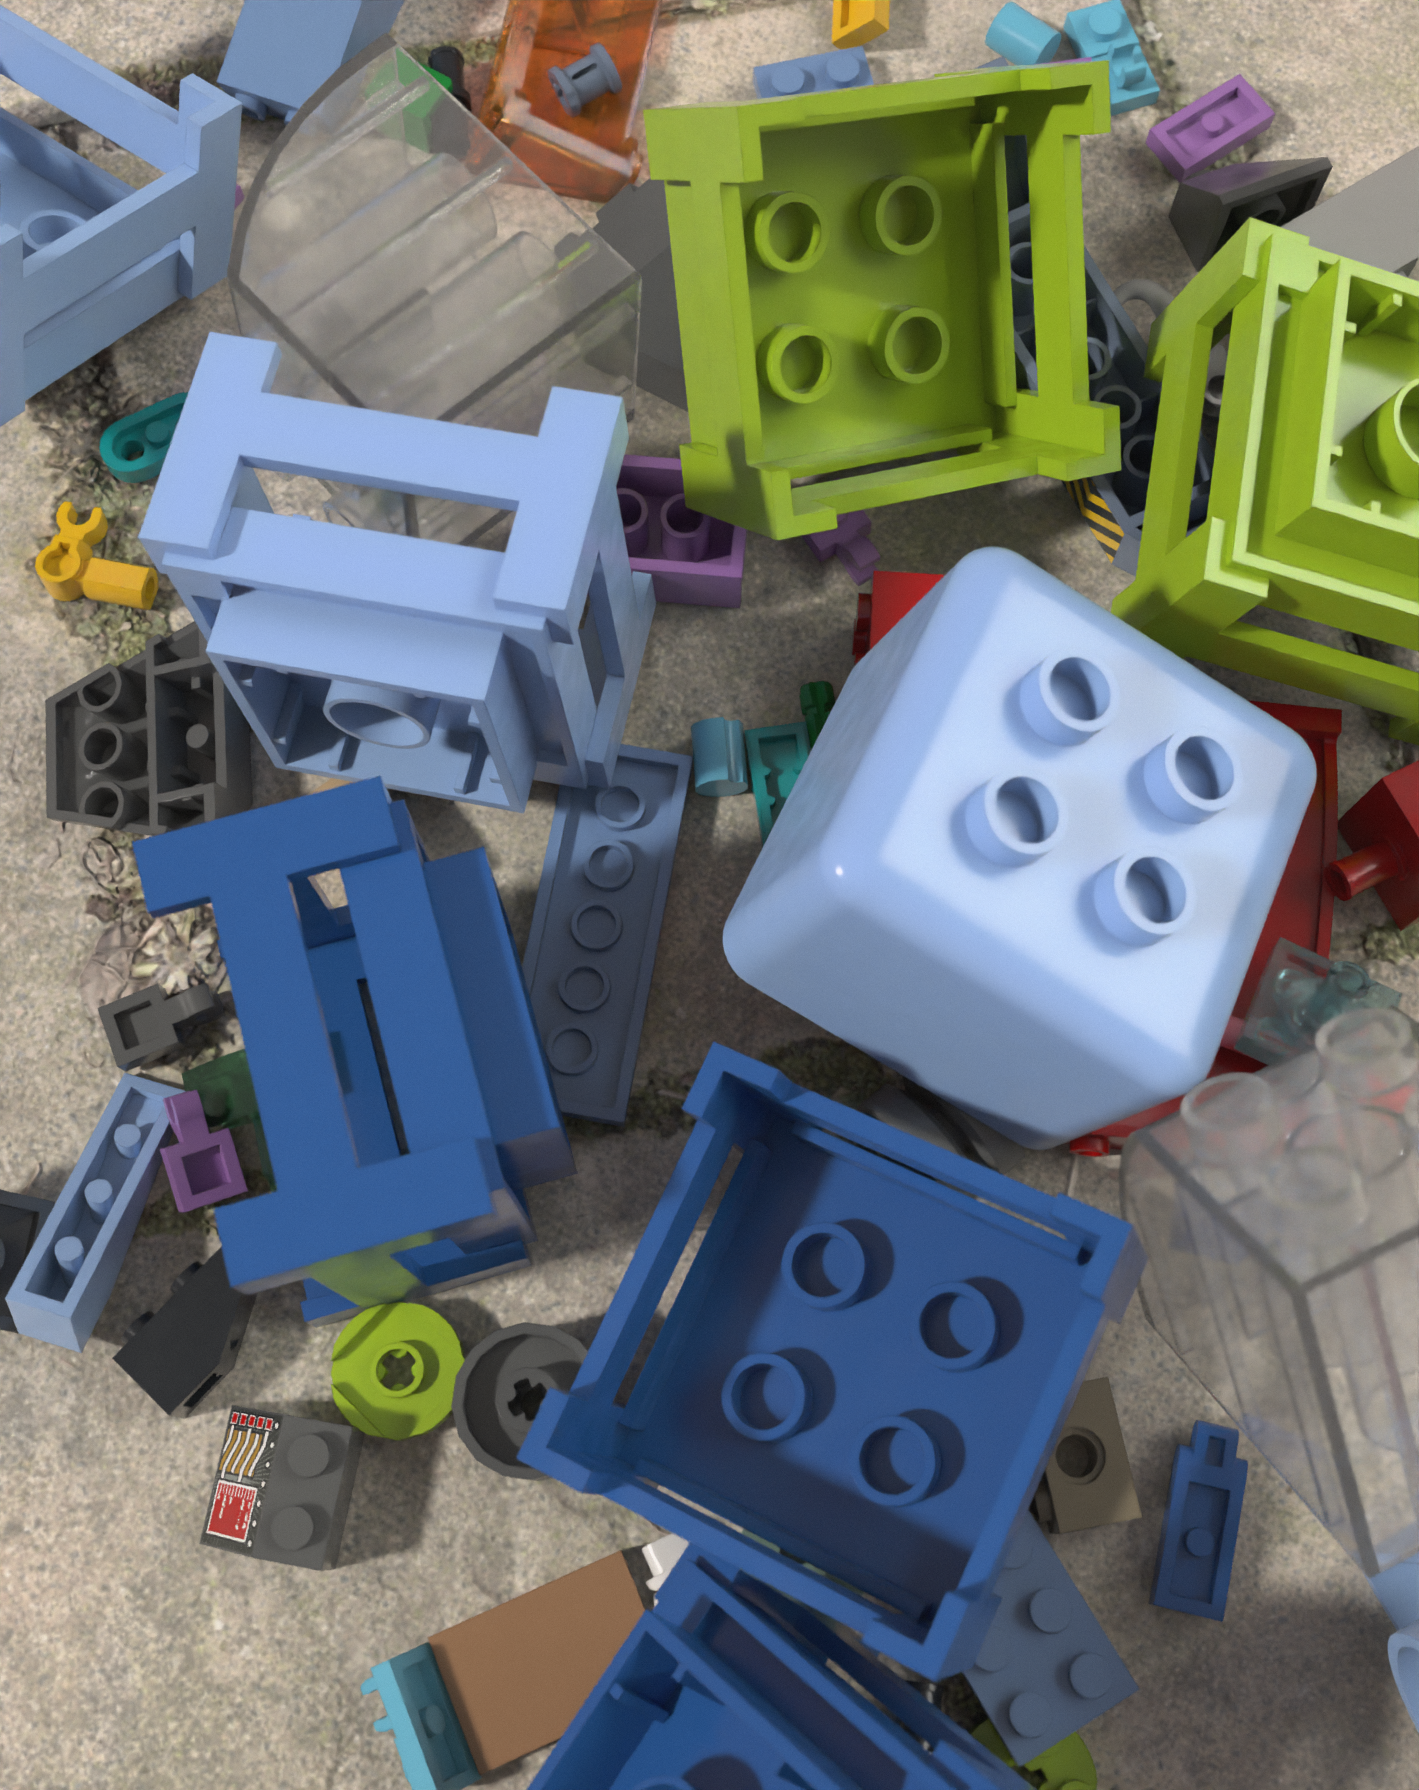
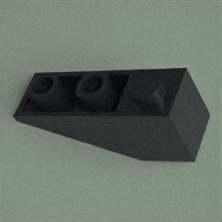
(190, 1340)

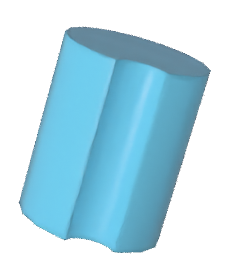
(1022, 36)
(719, 757)

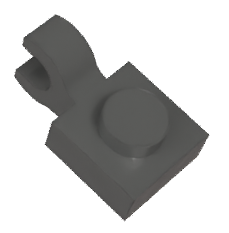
(150, 1023)

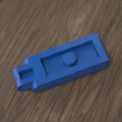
(1200, 1523)

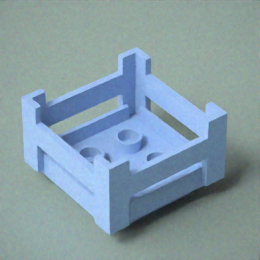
(81, 246)
(396, 649)

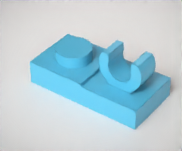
(1107, 34)
(423, 1721)

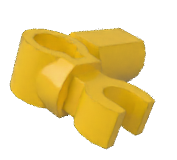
(72, 571)

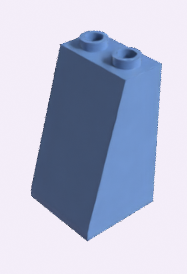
(294, 46)

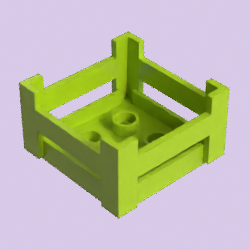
(859, 291)
(1307, 474)

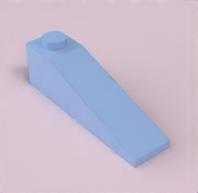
(94, 1219)

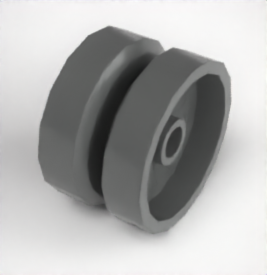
(943, 1125)
(496, 1380)

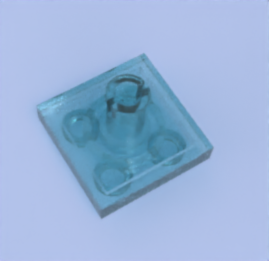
(1299, 996)

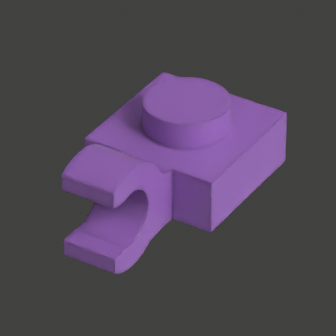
(848, 544)
(203, 1163)

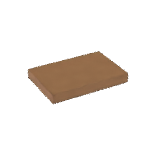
(536, 1658)

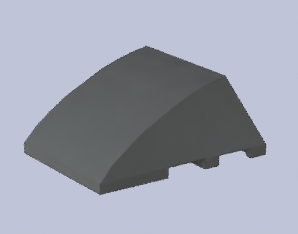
(148, 743)

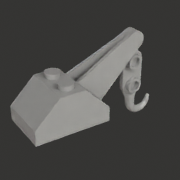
(1365, 222)

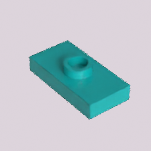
(774, 764)

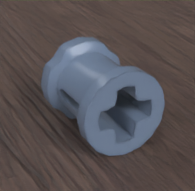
(585, 80)

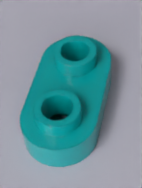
(144, 431)

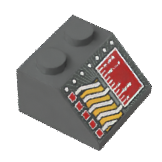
(282, 1488)

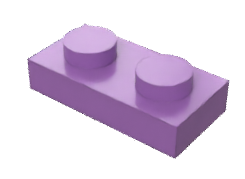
(1210, 128)

